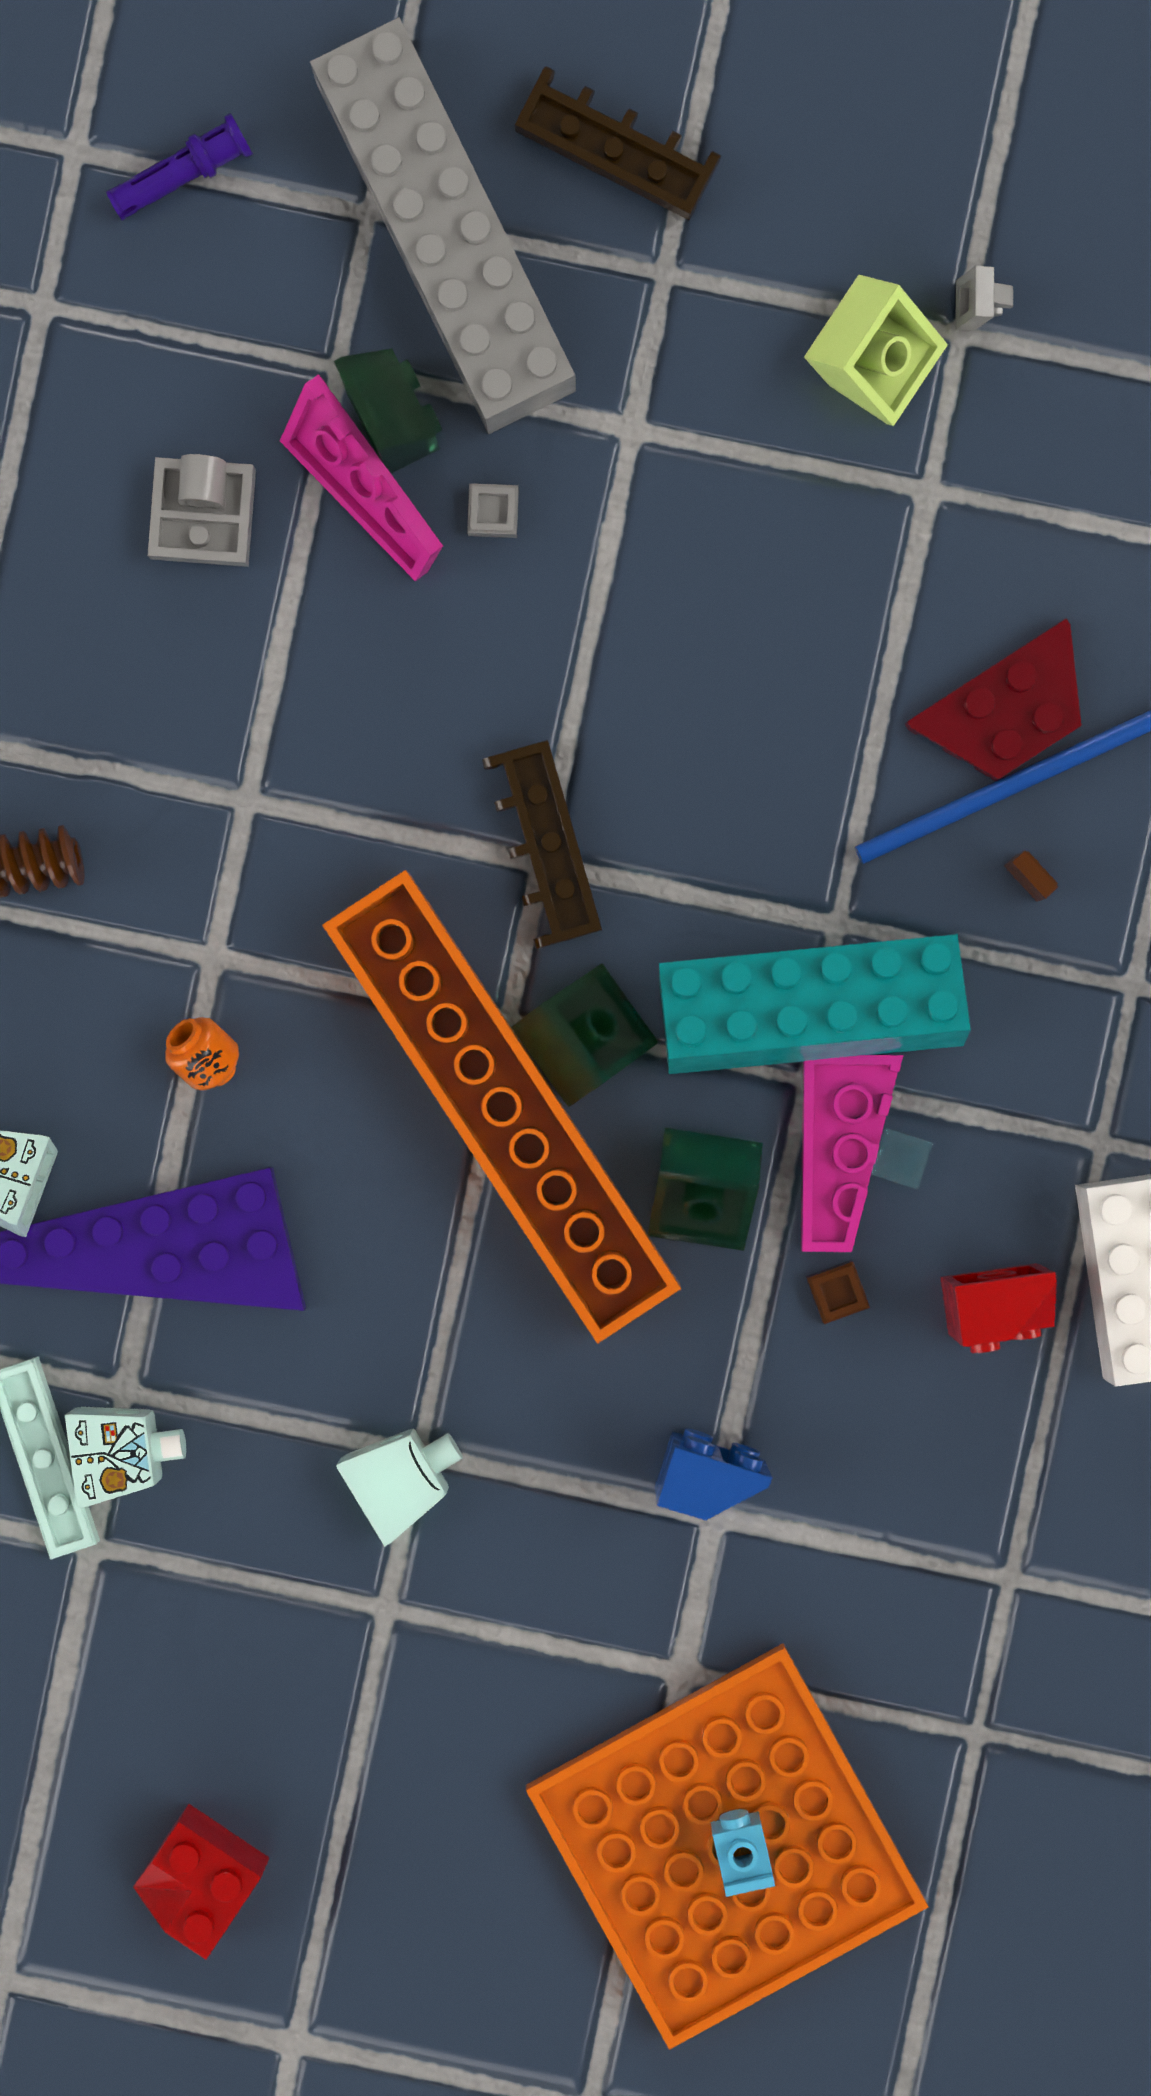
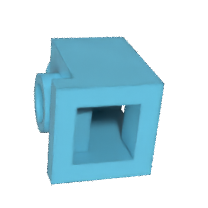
(744, 1872)

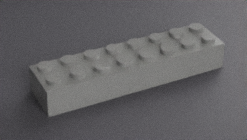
(444, 225)

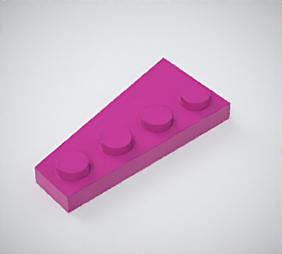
(351, 471)
(840, 1143)

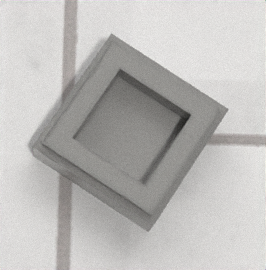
(493, 510)

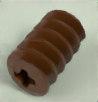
(40, 862)

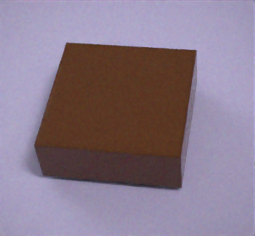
(1031, 875)
(837, 1292)

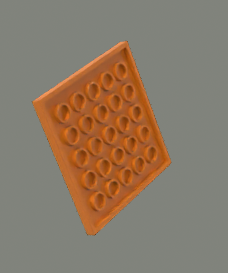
(645, 1857)

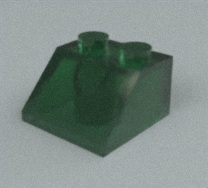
(388, 407)
(584, 1034)
(705, 1189)

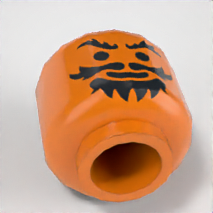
(201, 1053)

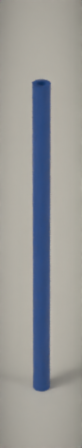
(1004, 788)

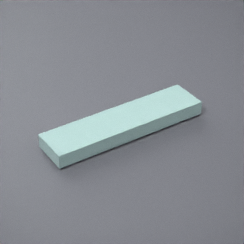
(44, 1458)

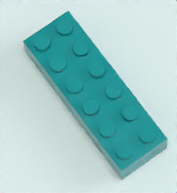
(813, 1004)

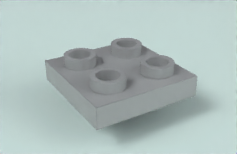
(201, 510)

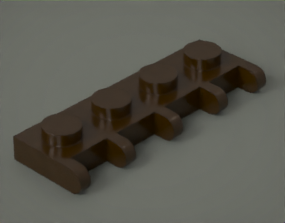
(614, 147)
(548, 842)

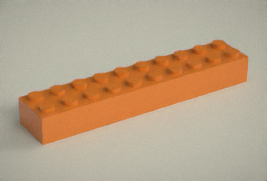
(502, 1106)

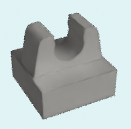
(980, 298)

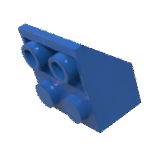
(708, 1478)

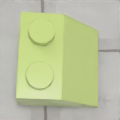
(876, 348)

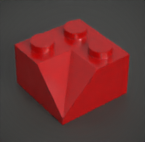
(999, 1305)
(199, 1880)

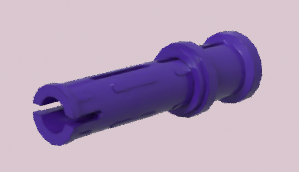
(200, 157)

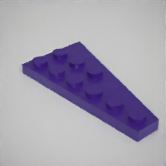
(191, 1244)

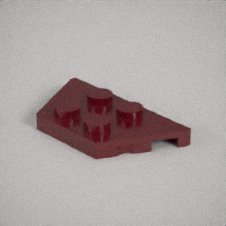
(1009, 708)

